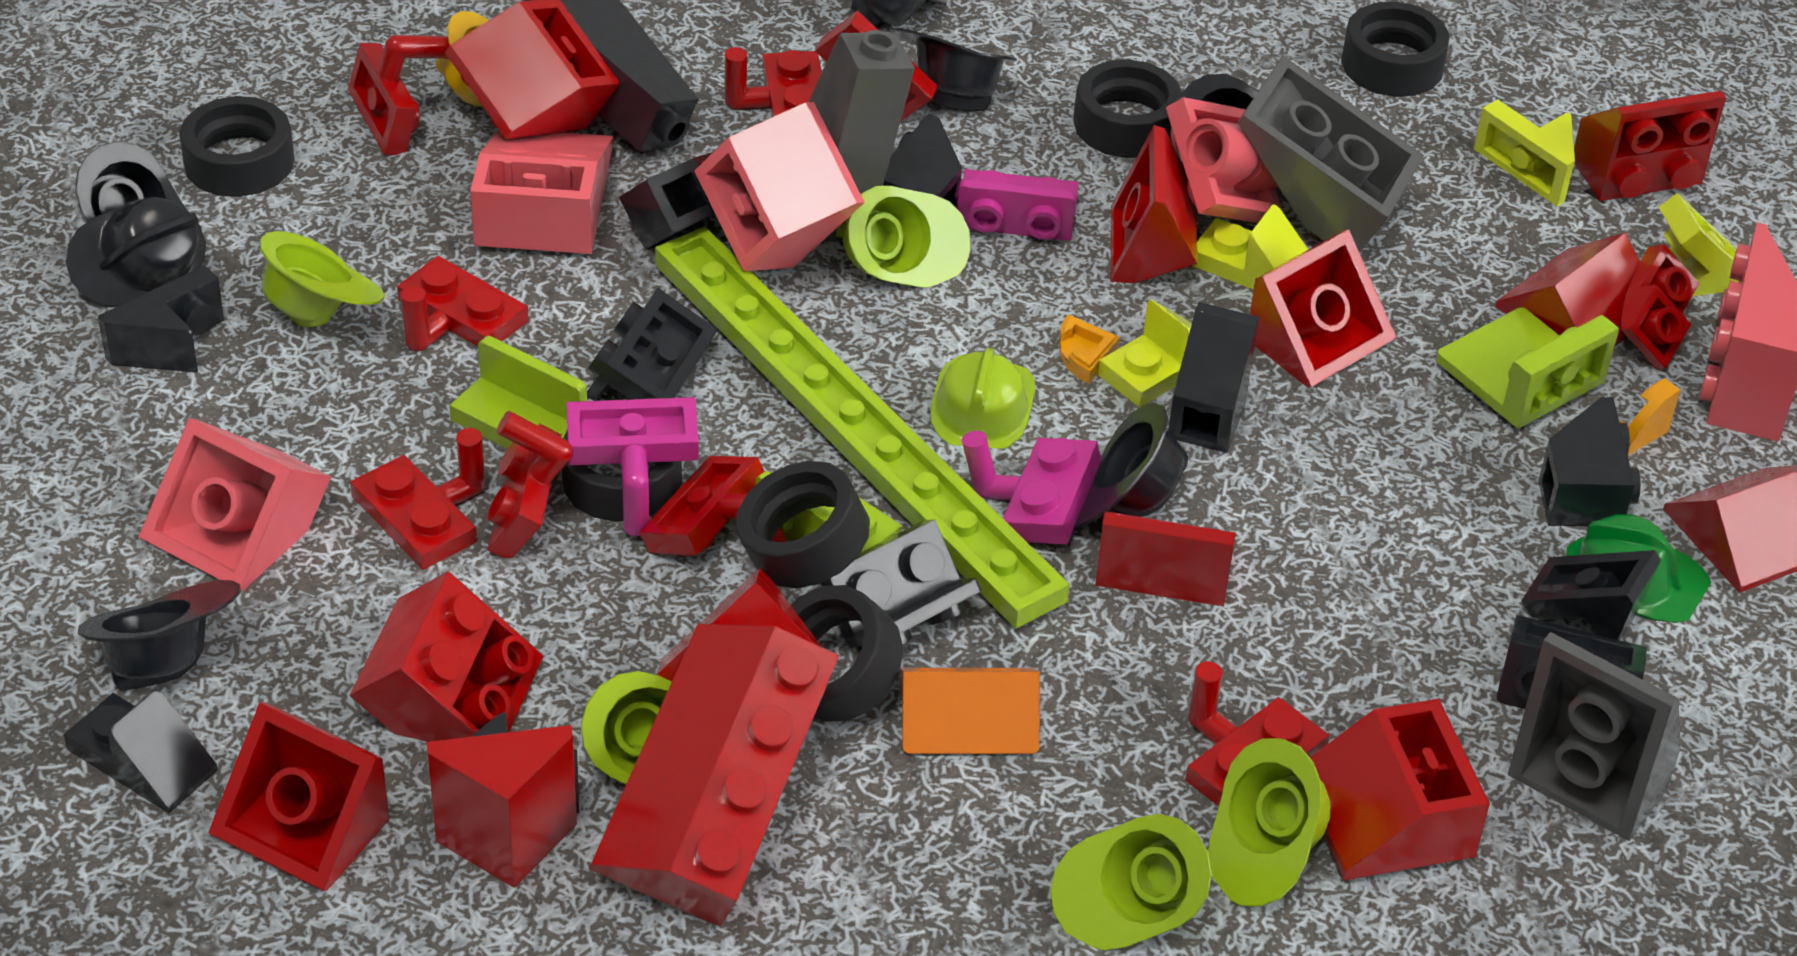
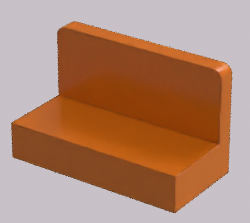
(970, 710)

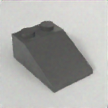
(1327, 154)
(1596, 738)

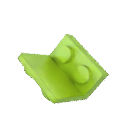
(1528, 367)

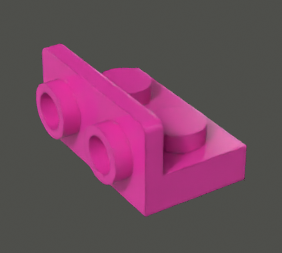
(1018, 204)

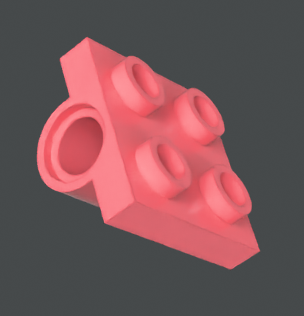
(1220, 162)

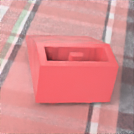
(540, 191)
(1754, 343)

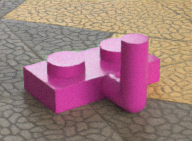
(633, 435)
(1048, 492)

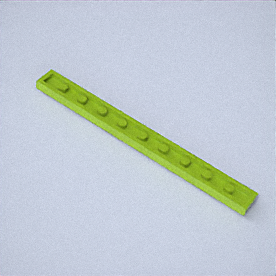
(863, 427)

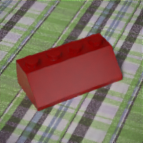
(714, 767)

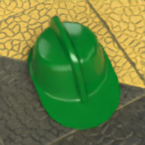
(1678, 580)

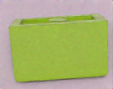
(515, 384)

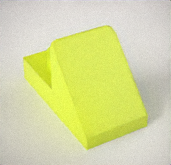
(1531, 154)
(1698, 246)
(1246, 254)
(1150, 362)

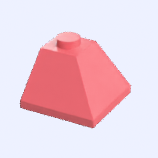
(231, 503)

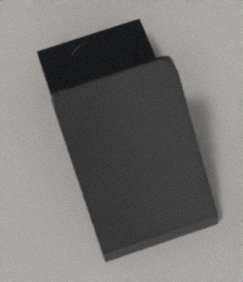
(160, 324)
(1594, 587)
(143, 748)

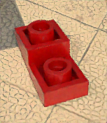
(1656, 304)

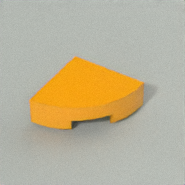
(1084, 347)
(1655, 416)

